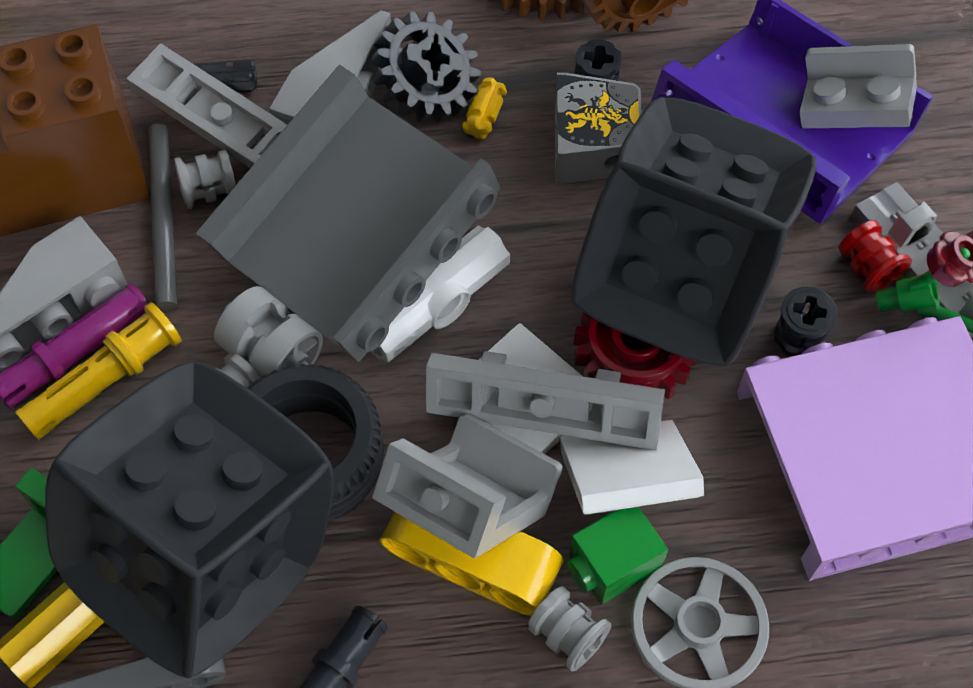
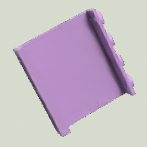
(874, 441)

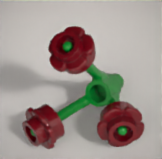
(948, 263)

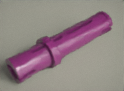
(68, 347)

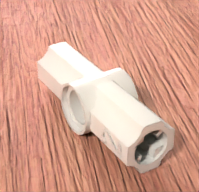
(447, 290)

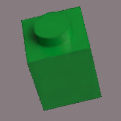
(615, 553)

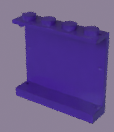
(764, 80)

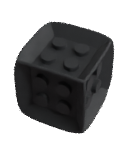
(691, 229)
(187, 515)

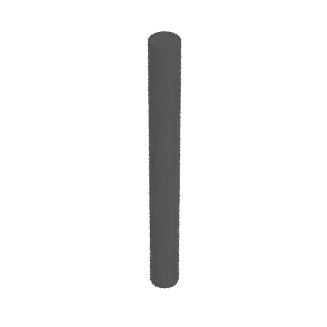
(162, 218)

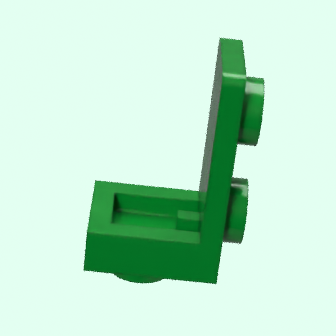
(25, 552)

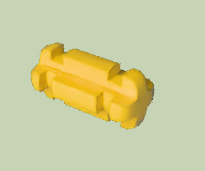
(484, 108)

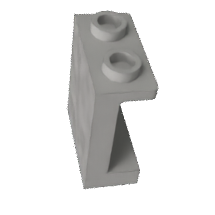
(470, 490)

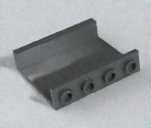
(349, 214)

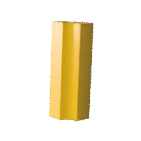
(47, 635)

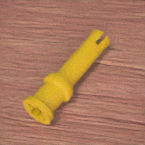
(121, 355)

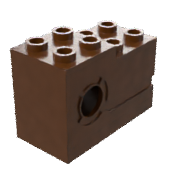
(64, 132)

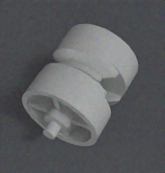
(265, 334)

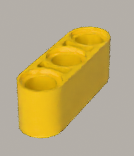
(511, 573)

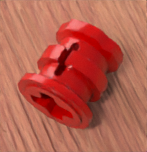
(874, 256)

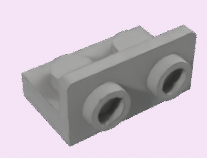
(859, 86)

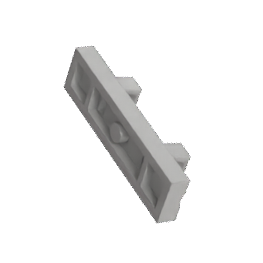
(205, 105)
(902, 219)
(545, 399)

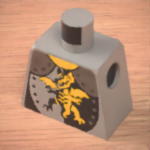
(591, 125)

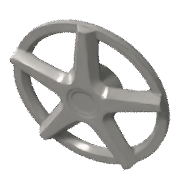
(699, 624)

